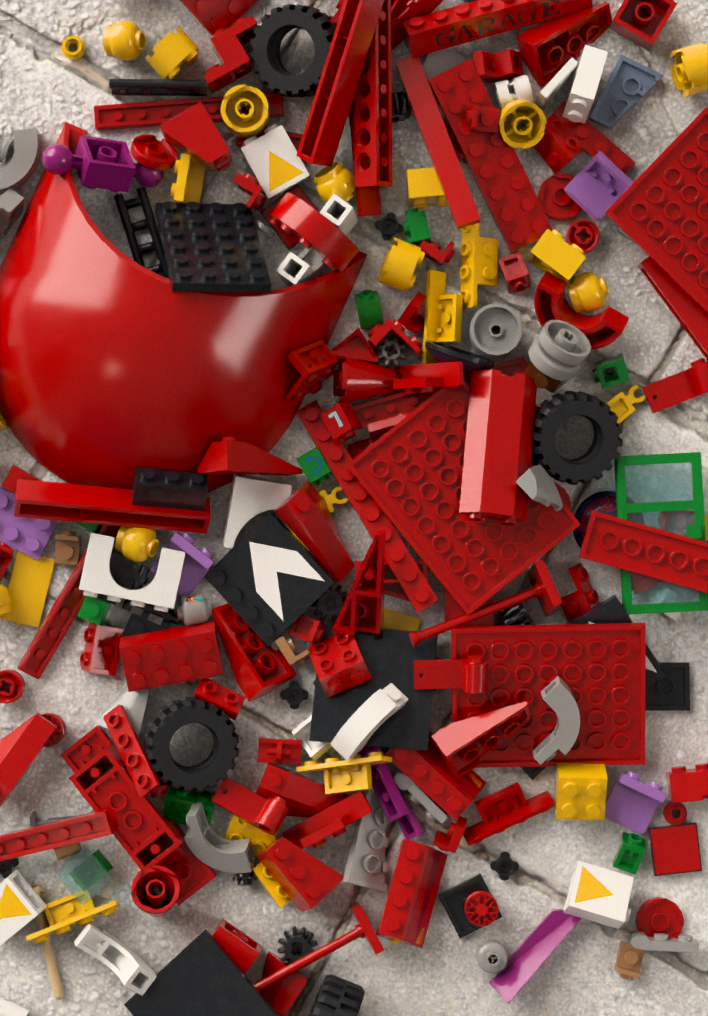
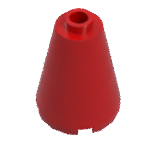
(361, 380)
(155, 890)

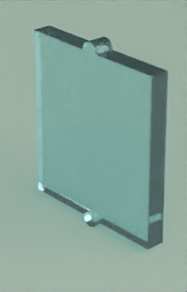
(84, 876)

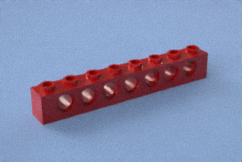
(374, 110)

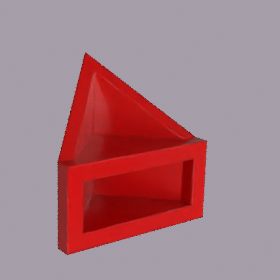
(356, 347)

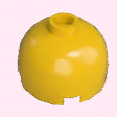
(523, 124)

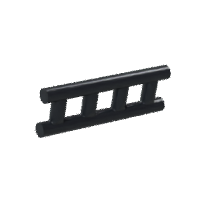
(157, 87)
(149, 222)

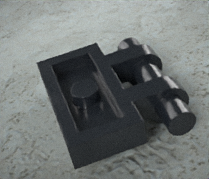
(120, 571)
(141, 624)

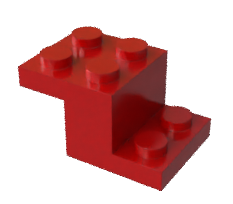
(229, 50)

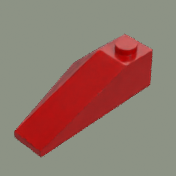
(303, 795)

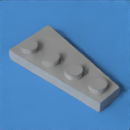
(366, 856)

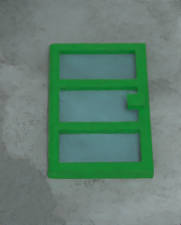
(668, 496)

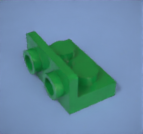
(179, 803)

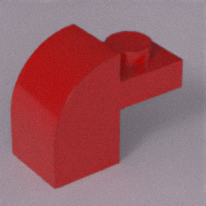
(498, 66)

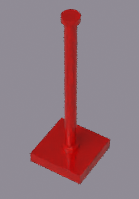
(542, 588)
(363, 929)

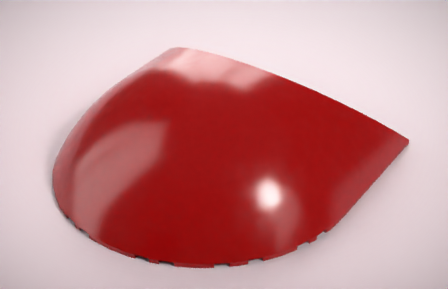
(124, 372)

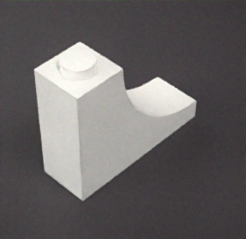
(250, 497)

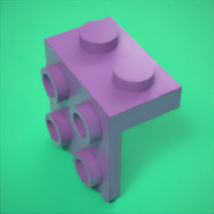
(598, 186)
(195, 564)
(633, 801)

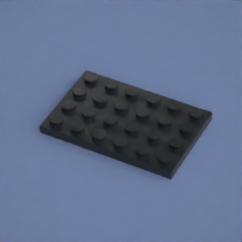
(212, 248)

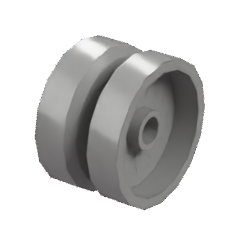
(485, 320)
(559, 350)

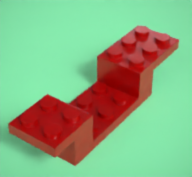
(134, 818)

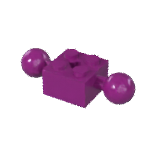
(100, 164)

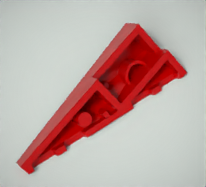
(365, 602)
(284, 992)

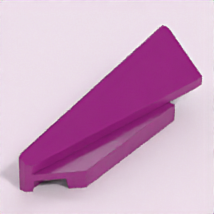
(393, 799)
(533, 953)

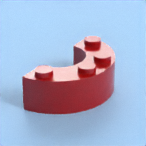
(314, 231)
(552, 305)

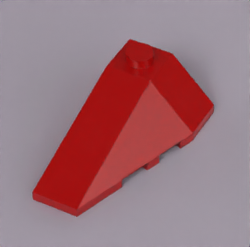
(553, 43)
(243, 458)
(313, 524)
(254, 664)
(468, 740)
(20, 750)

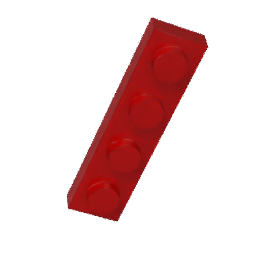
(594, 141)

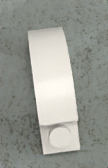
(367, 720)
(118, 957)

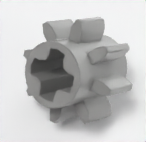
(388, 347)

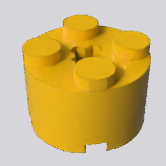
(172, 54)
(690, 69)
(241, 124)
(400, 264)

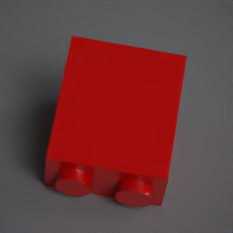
(198, 136)
(236, 944)

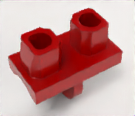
(279, 751)

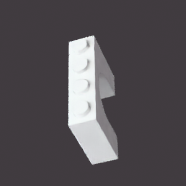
(308, 264)
(98, 579)

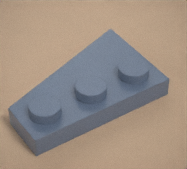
(623, 90)

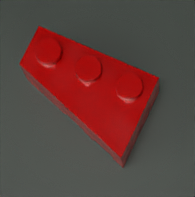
(688, 784)

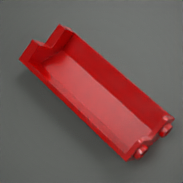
(497, 446)

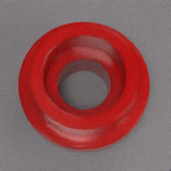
(667, 813)

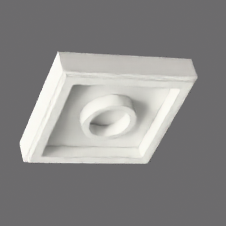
(557, 83)

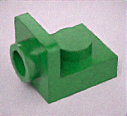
(629, 853)

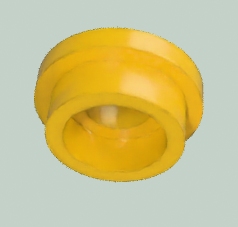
(73, 40)

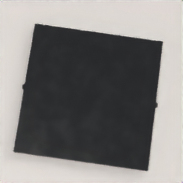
(389, 660)
(201, 983)

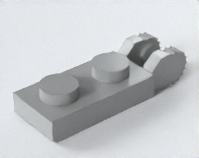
(418, 796)
(662, 942)

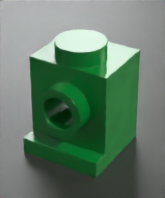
(416, 226)
(618, 376)

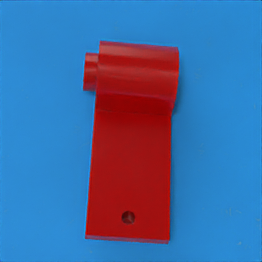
(678, 387)
(452, 674)
(251, 807)

